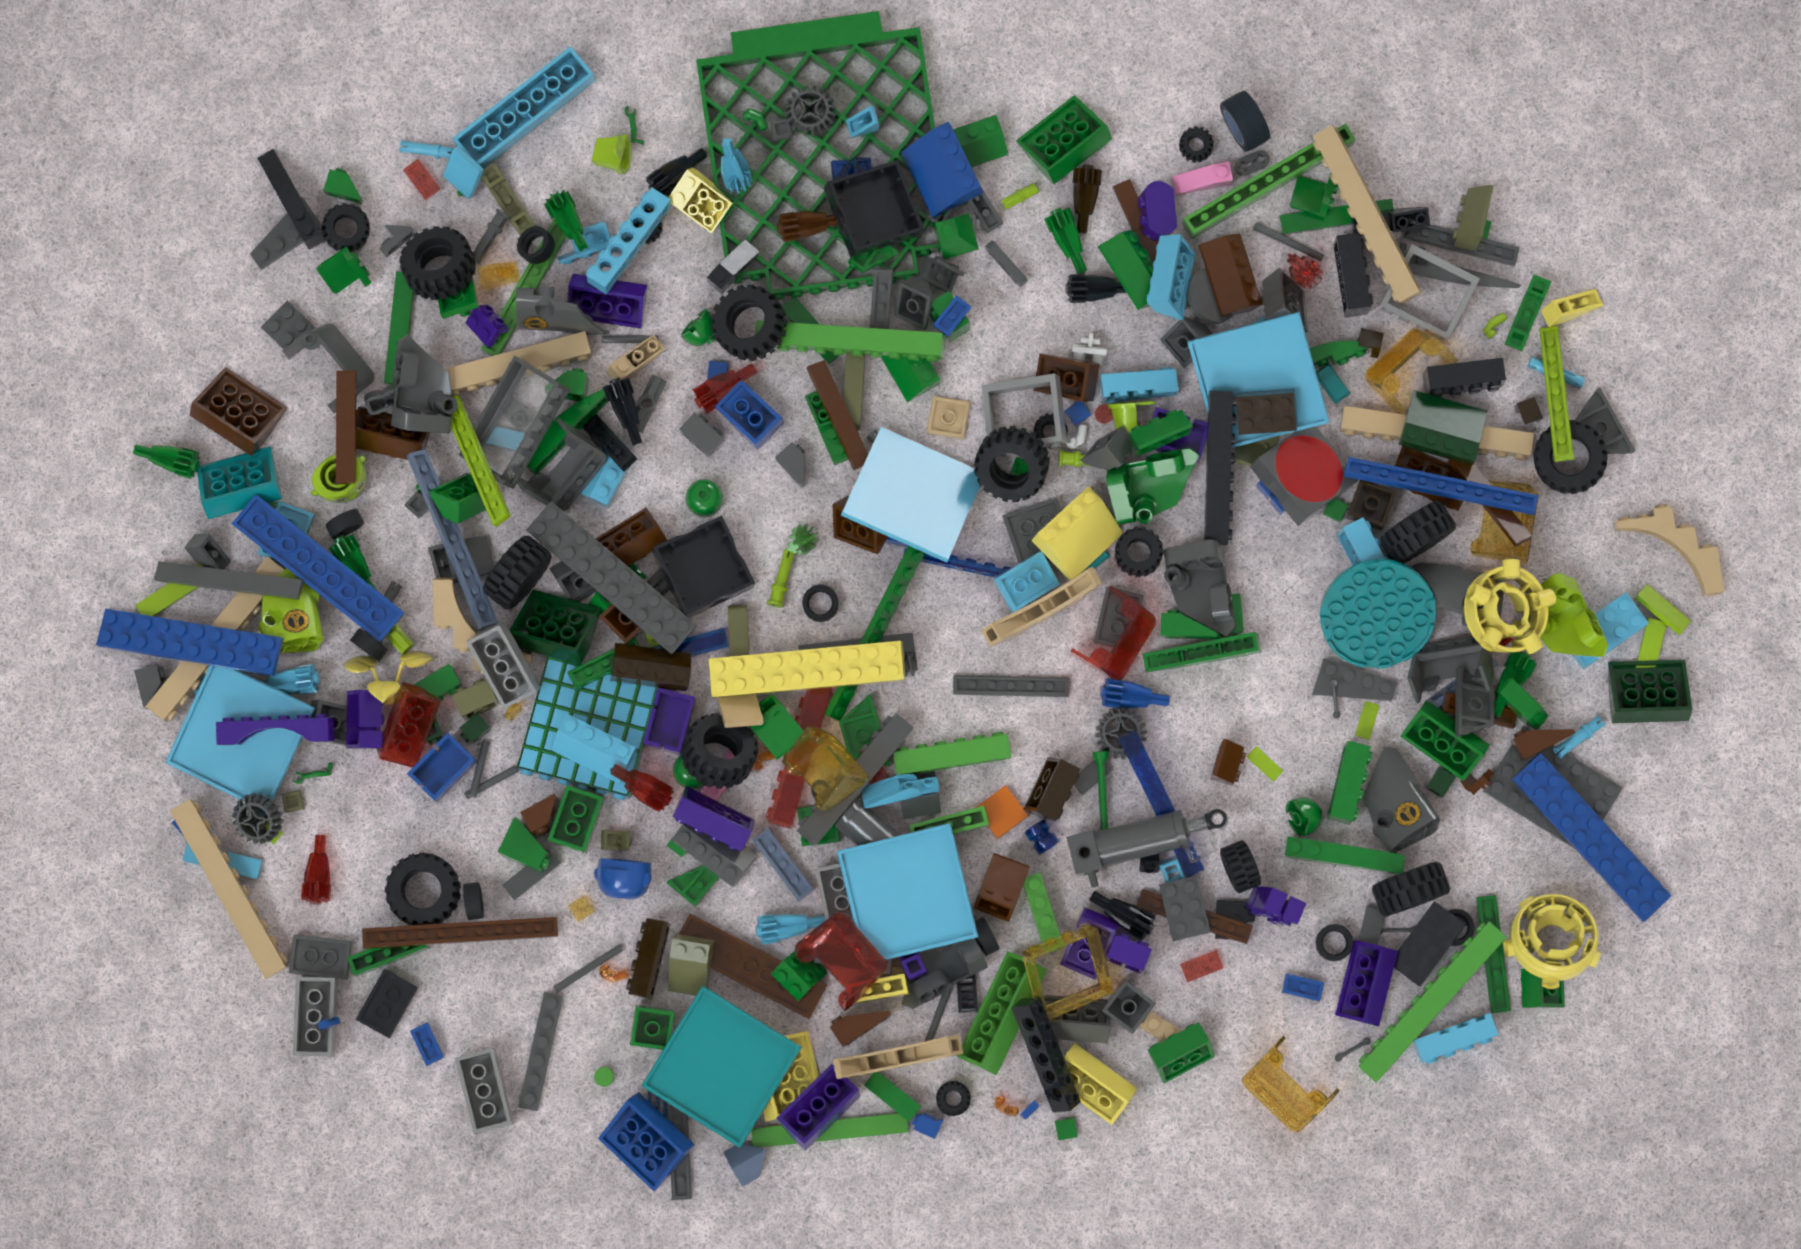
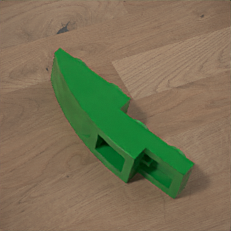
(1337, 352)
(826, 428)

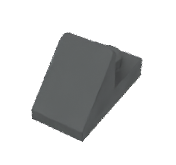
(400, 236)

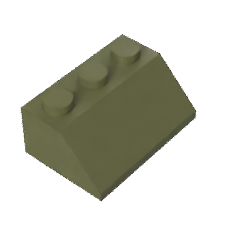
(1472, 217)

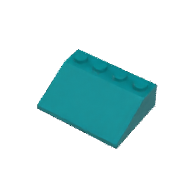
(232, 482)

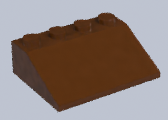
(237, 411)

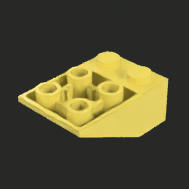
(700, 199)

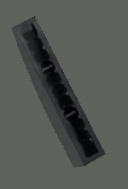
(291, 199)

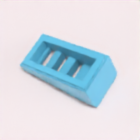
(1168, 862)

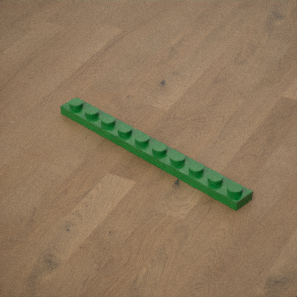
(879, 622)

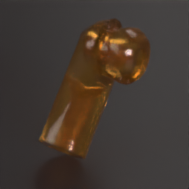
(762, 757)
(611, 976)
(1006, 1109)

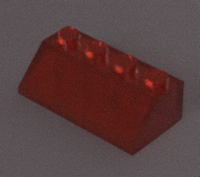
(408, 725)

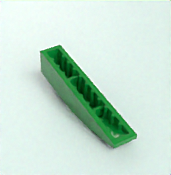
(553, 440)
(1203, 652)
(1344, 855)

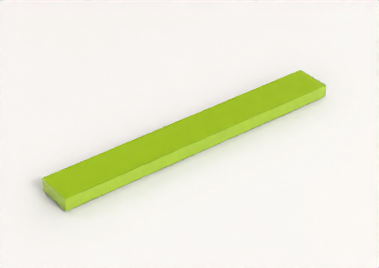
(1556, 394)
(478, 465)

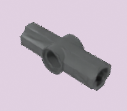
(652, 392)

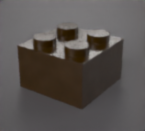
(1371, 503)

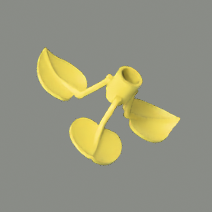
(386, 690)

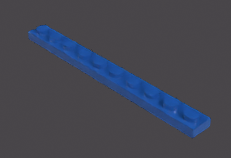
(1441, 485)

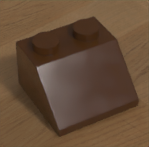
(620, 624)
(1228, 762)
(541, 815)

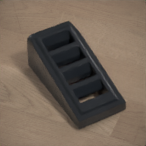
(967, 1009)

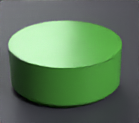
(604, 1076)

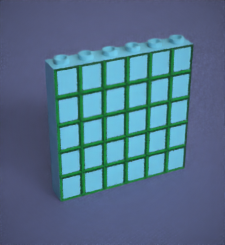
(604, 704)

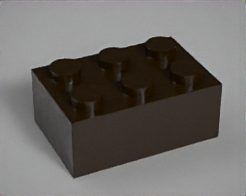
(1266, 411)
(1052, 789)

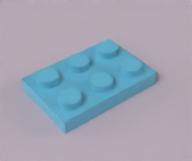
(297, 516)
(1026, 581)

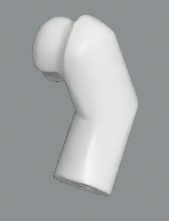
(1079, 439)

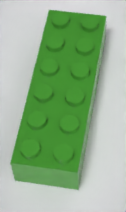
(995, 1021)

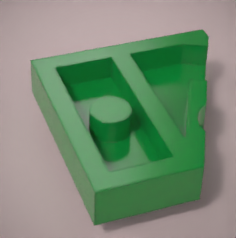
(872, 259)
(694, 884)

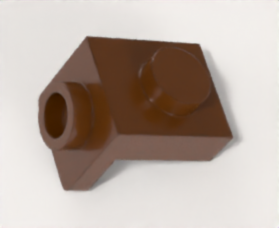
(1473, 785)

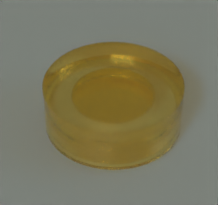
(513, 711)

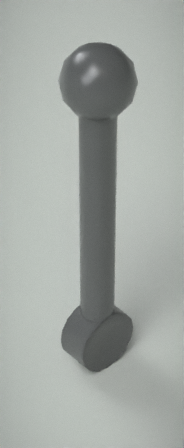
(1333, 682)
(1397, 930)
(1366, 1041)

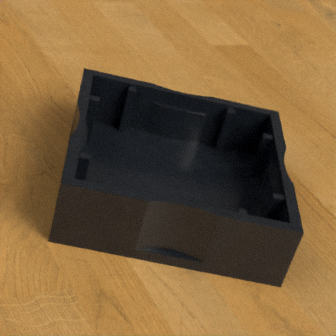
(873, 209)
(703, 567)

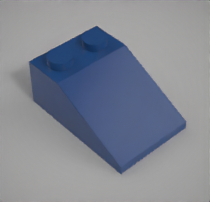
(749, 414)

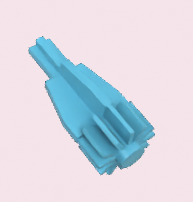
(734, 168)
(296, 681)
(785, 926)

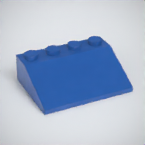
(941, 170)
(646, 1141)

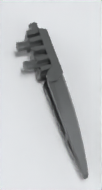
(1427, 269)

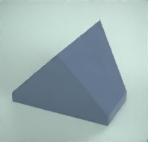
(745, 1162)

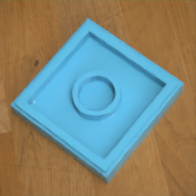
(463, 172)

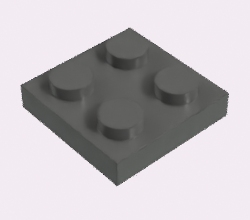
(286, 325)

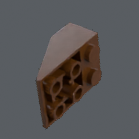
(1001, 887)

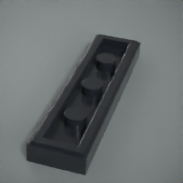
(610, 443)

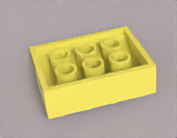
(1078, 534)
(797, 1079)

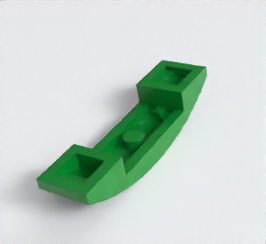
(1527, 312)

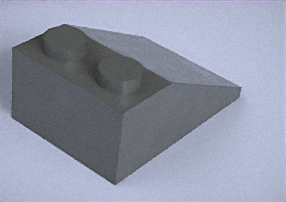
(334, 711)

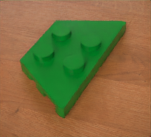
(859, 726)

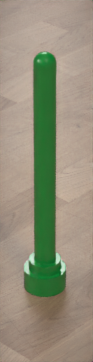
(1100, 758)

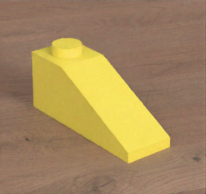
(1571, 307)

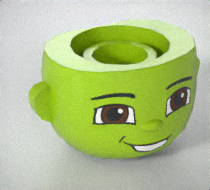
(324, 481)

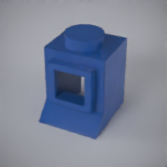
(927, 1124)

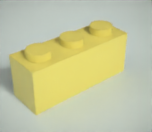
(886, 988)

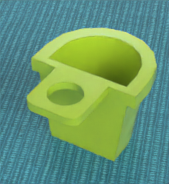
(613, 153)
(1125, 413)

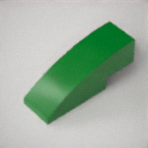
(892, 1096)

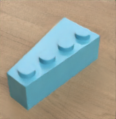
(1138, 385)
(1456, 1037)

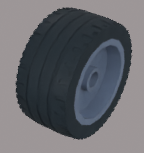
(1245, 121)

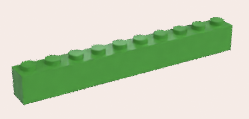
(1258, 187)
(861, 341)
(1432, 1001)

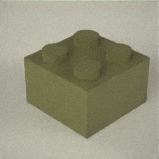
(475, 699)

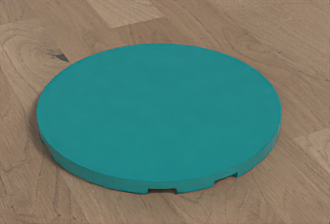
(1377, 613)

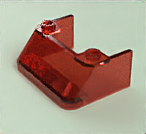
(1120, 659)

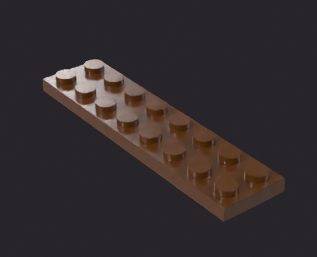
(750, 966)

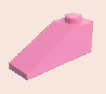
(1203, 178)

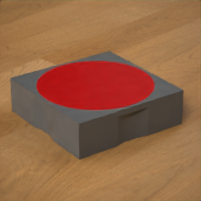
(1303, 473)

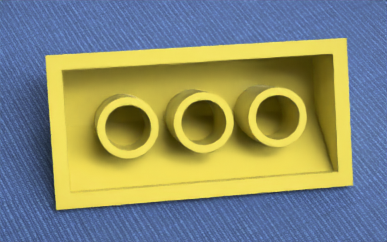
(1098, 1085)

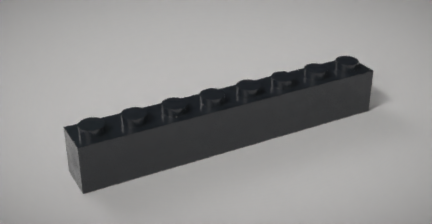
(1219, 466)

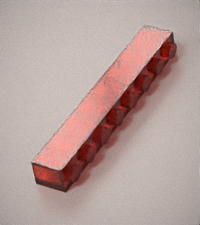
(790, 787)

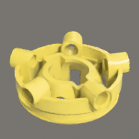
(1485, 622)
(1541, 915)

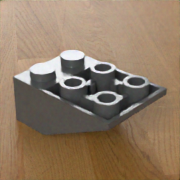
(478, 550)

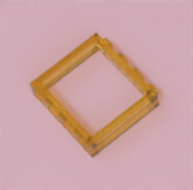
(1079, 998)

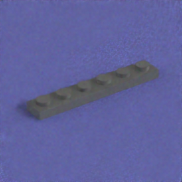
(540, 1051)

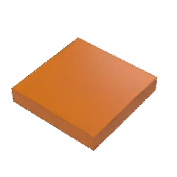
(1003, 811)

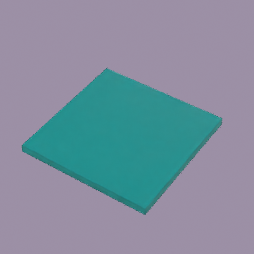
(721, 1066)

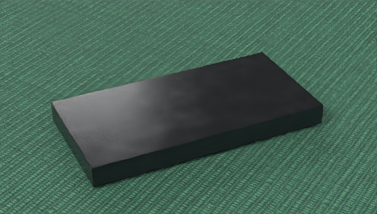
(1428, 943)

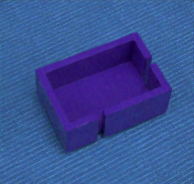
(1195, 440)
(363, 720)
(671, 721)
(1273, 904)
(1128, 952)

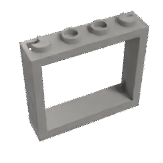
(1422, 325)
(1023, 384)

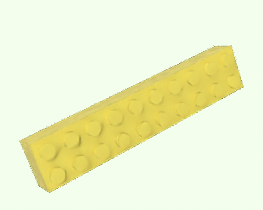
(807, 669)

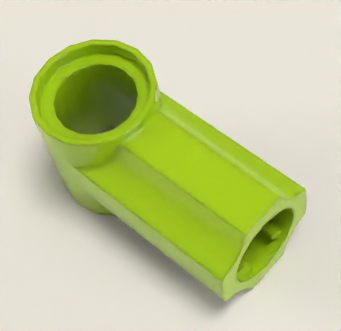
(400, 640)

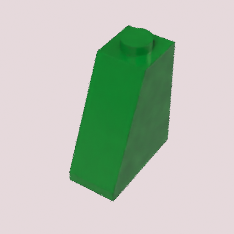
(523, 848)

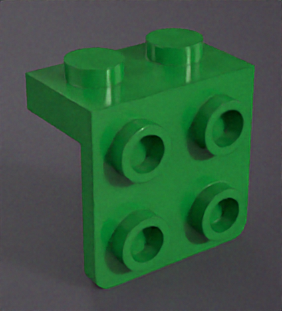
(1313, 196)
(343, 270)
(798, 976)

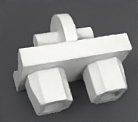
(1098, 352)

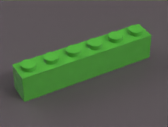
(952, 755)

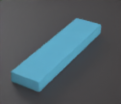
(244, 865)

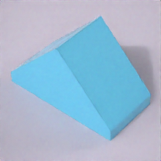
(863, 122)

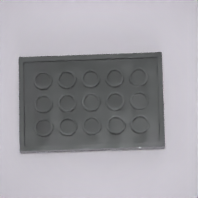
(1589, 784)

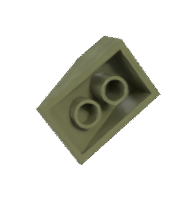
(689, 964)

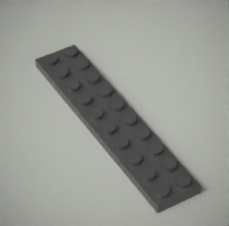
(611, 578)

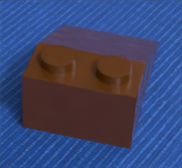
(1076, 376)
(854, 1026)

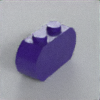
(1157, 210)

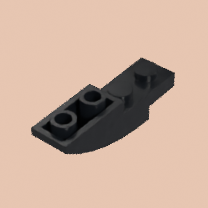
(1402, 219)

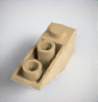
(636, 359)

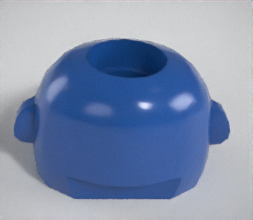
(623, 878)

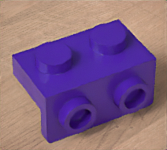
(486, 324)

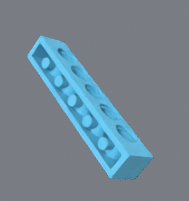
(605, 280)

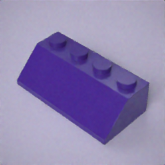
(620, 306)
(713, 819)
(1366, 984)
(818, 1107)

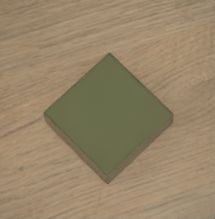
(293, 801)

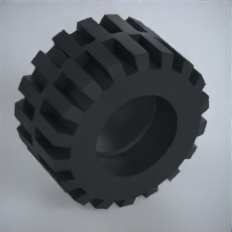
(346, 211)
(1144, 536)
(1240, 866)

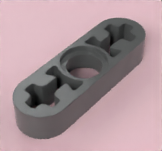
(1006, 263)

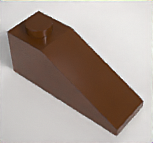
(1535, 741)

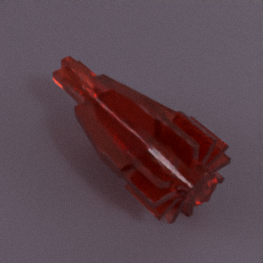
(1304, 270)
(717, 387)
(645, 787)
(317, 875)

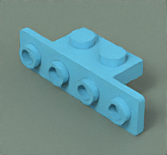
(597, 240)

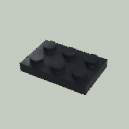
(387, 1003)

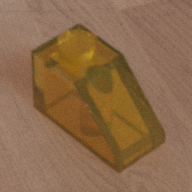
(497, 275)

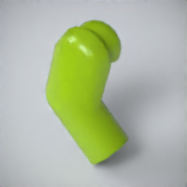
(1492, 323)

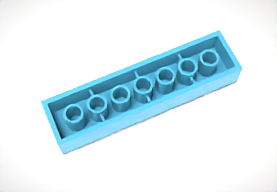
(525, 108)

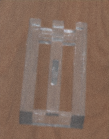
(1213, 841)

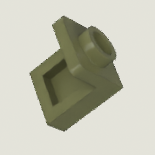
(615, 840)

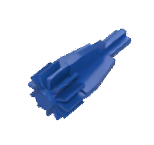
(1129, 695)

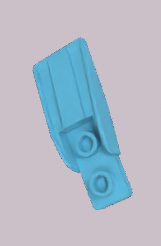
(897, 789)

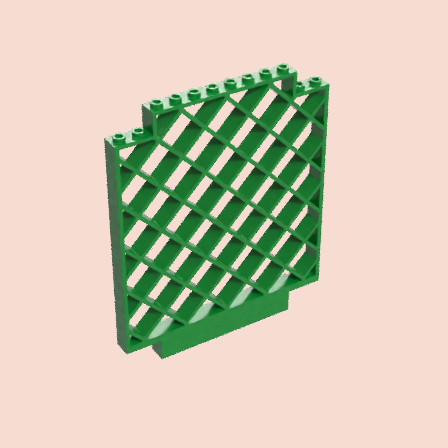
(808, 40)

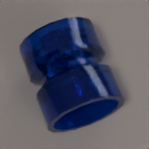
(1041, 837)

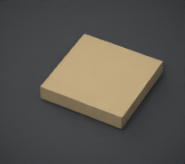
(948, 417)
(740, 711)

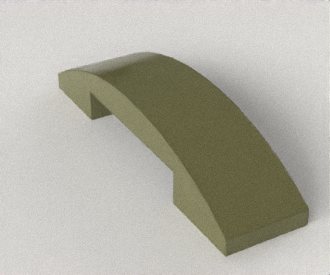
(506, 199)

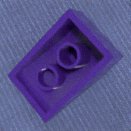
(1078, 954)

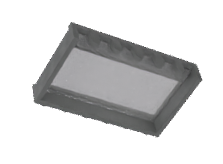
(517, 419)

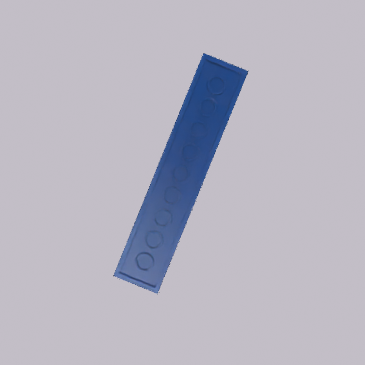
(318, 568)
(190, 642)
(1591, 837)

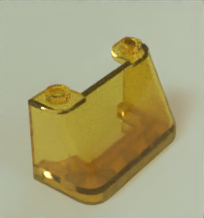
(1493, 542)
(825, 767)

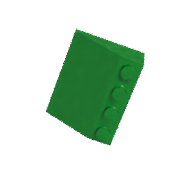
(1064, 139)

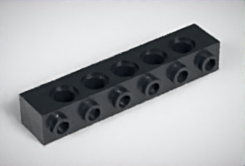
(1046, 1054)

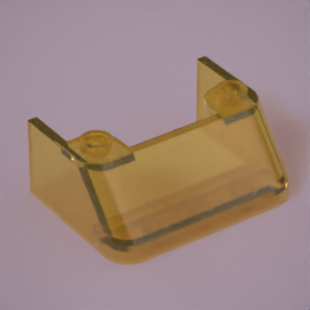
(1381, 373)
(1281, 1093)

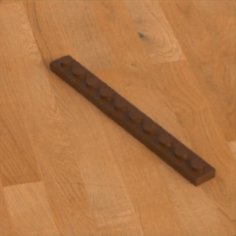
(459, 932)

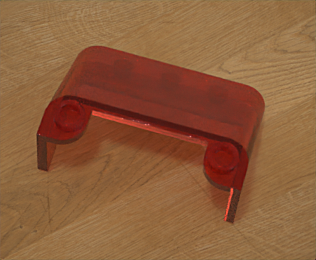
(846, 956)

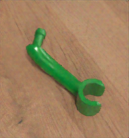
(633, 126)
(320, 773)

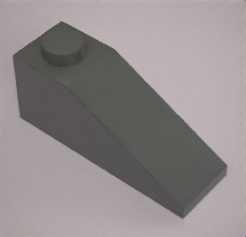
(985, 212)

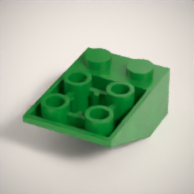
(778, 728)

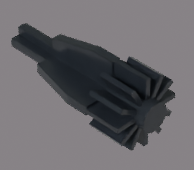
(670, 173)
(1091, 288)
(624, 406)
(1126, 915)

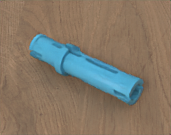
(426, 149)
(1570, 377)
(1585, 732)

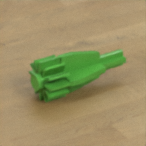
(802, 540)

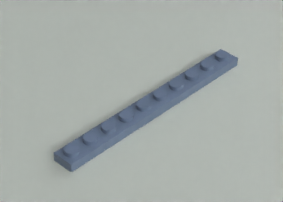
(453, 543)

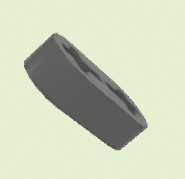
(1250, 159)

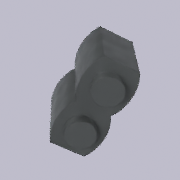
(379, 400)

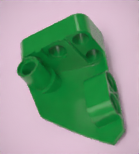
(1149, 484)

